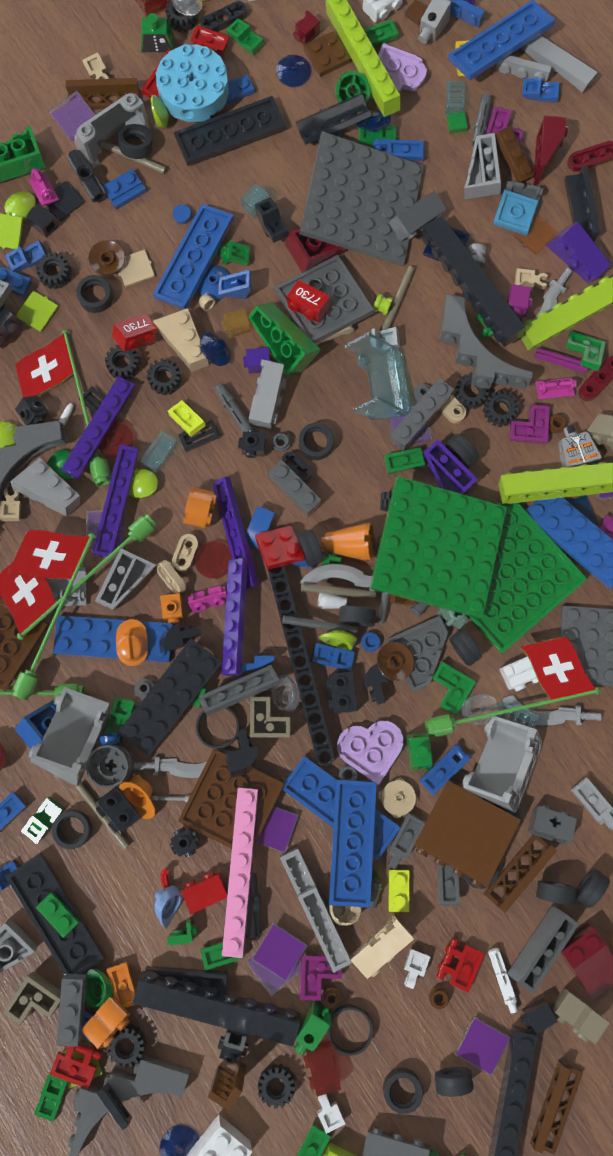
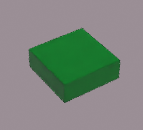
(456, 122)

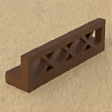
(103, 89)
(526, 876)
(227, 1087)
(551, 1106)

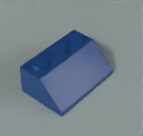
(34, 725)

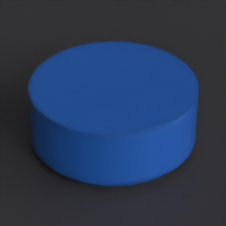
(181, 214)
(370, 641)
(110, 738)

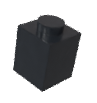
(42, 220)
(538, 1016)

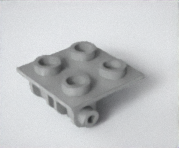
(59, 586)

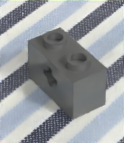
(563, 823)

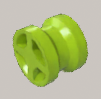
(382, 304)

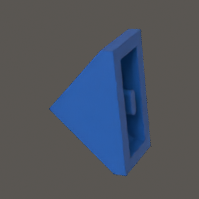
(235, 285)

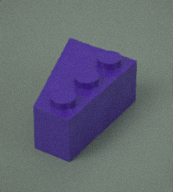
(579, 252)
(448, 470)

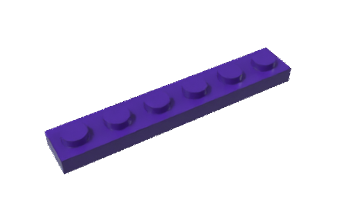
(98, 427)
(115, 501)
(234, 527)
(234, 617)

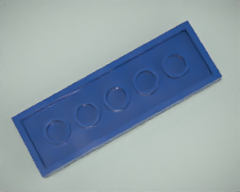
(501, 39)
(193, 256)
(576, 536)
(98, 638)
(316, 792)
(352, 843)

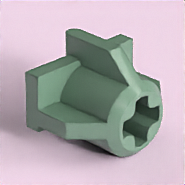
(452, 618)

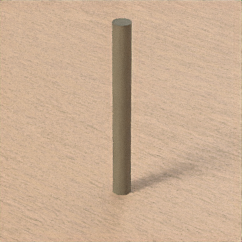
(146, 162)
(397, 300)
(338, 590)
(92, 803)

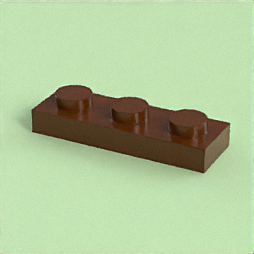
(514, 154)

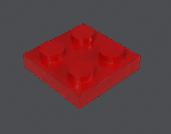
(279, 547)

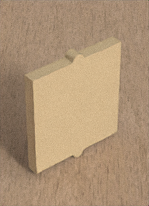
(136, 269)

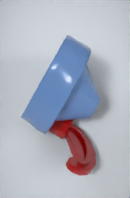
(167, 900)

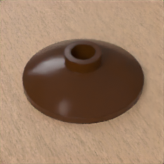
(106, 250)
(400, 655)

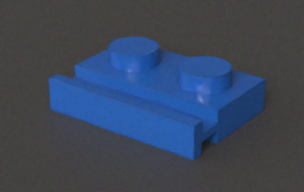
(124, 189)

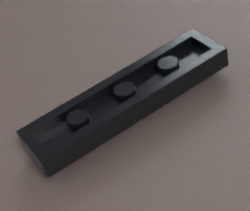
(202, 978)

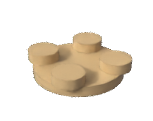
(398, 797)

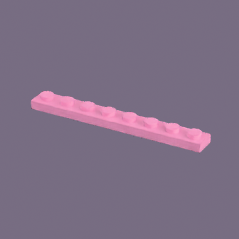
(240, 873)

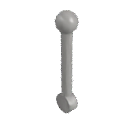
(171, 798)

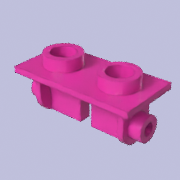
(42, 187)
(555, 388)
(199, 602)

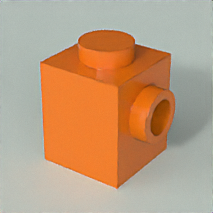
(172, 608)

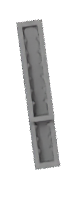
(560, 61)
(315, 909)

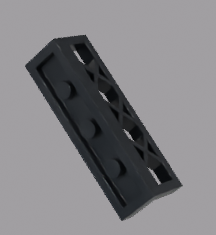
(333, 118)
(582, 202)

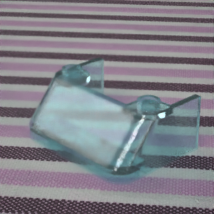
(385, 375)

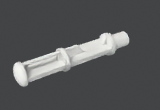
(503, 979)

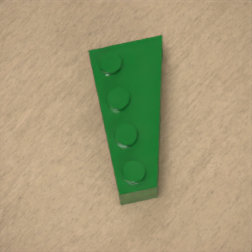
(20, 155)
(283, 338)

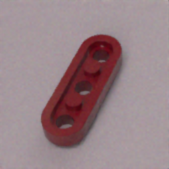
(598, 152)
(595, 382)

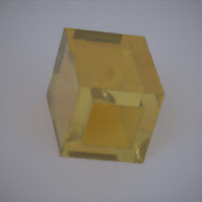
(235, 323)

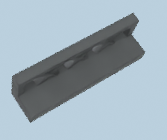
(238, 690)

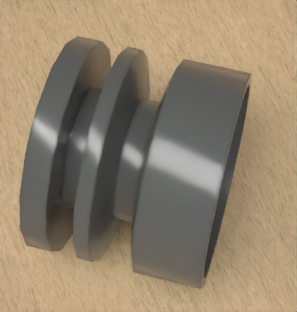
(104, 774)

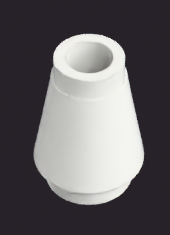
(331, 601)

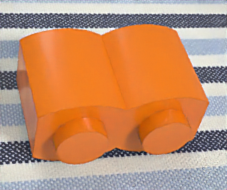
(106, 1022)

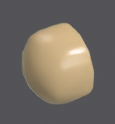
(344, 914)

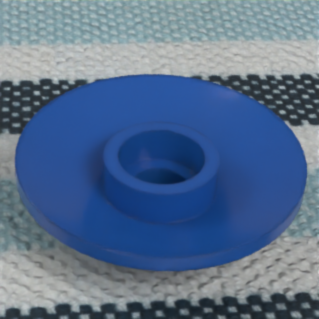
(211, 288)

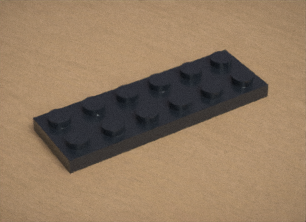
(229, 130)
(169, 697)
(32, 885)

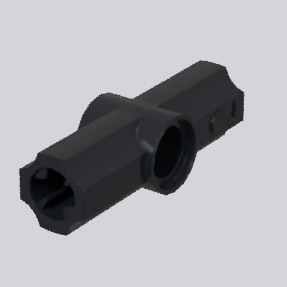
(83, 169)
(253, 912)

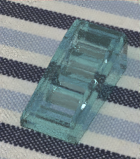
(453, 107)
(534, 716)

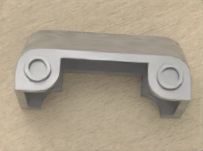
(106, 123)
(71, 735)
(505, 763)

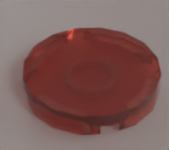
(117, 435)
(212, 560)

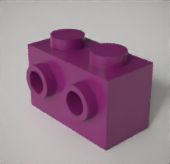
(519, 300)

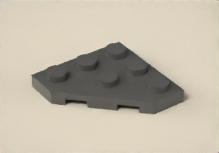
(426, 647)

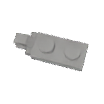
(594, 802)

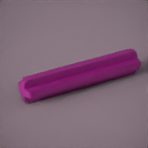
(560, 359)

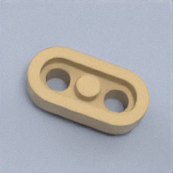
(448, 410)
(184, 552)
(170, 577)

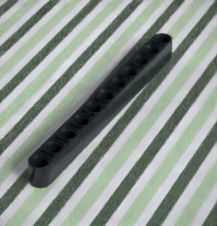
(286, 596)

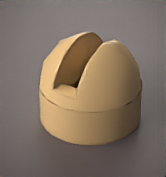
(206, 302)

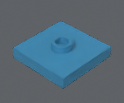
(515, 212)

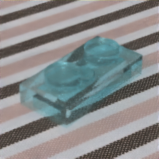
(158, 451)

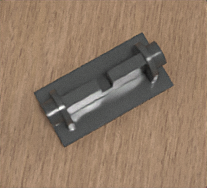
(526, 190)

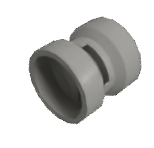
(478, 252)

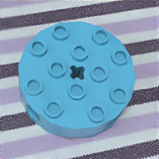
(192, 83)

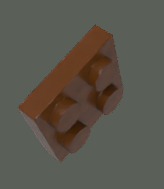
(327, 53)

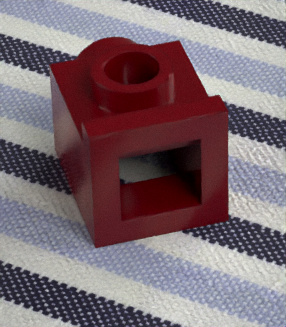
(306, 28)

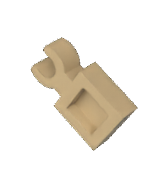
(95, 67)
(528, 278)
(11, 508)

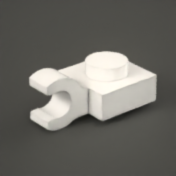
(416, 965)
(329, 1114)

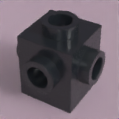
(32, 410)
(252, 443)
(192, 842)
(233, 1046)

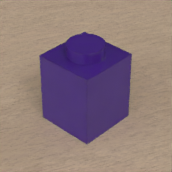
(253, 359)

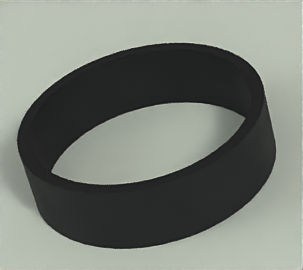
(216, 747)
(356, 1051)

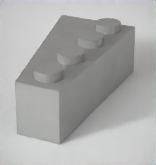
(14, 944)

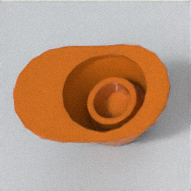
(131, 642)
(138, 794)

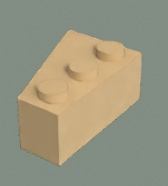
(183, 338)
(381, 947)

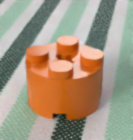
(198, 507)

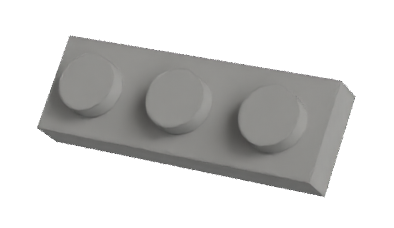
(523, 68)

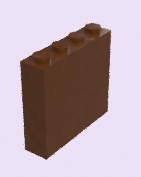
(466, 834)

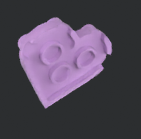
(403, 68)
(371, 749)

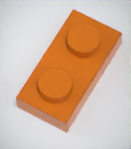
(122, 983)

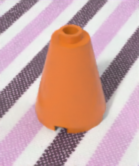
(351, 542)

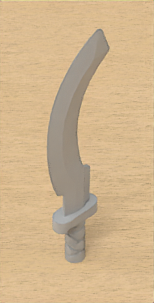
(554, 290)
(338, 571)
(556, 717)
(174, 767)

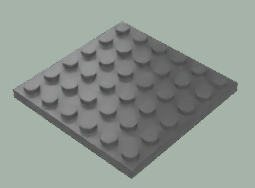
(357, 195)

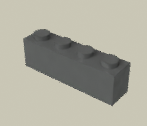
(421, 414)
(543, 949)

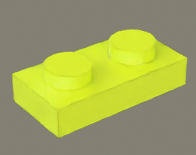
(186, 418)
(398, 890)

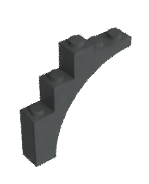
(470, 352)
(29, 442)
(152, 1077)

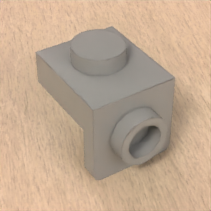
(389, 335)

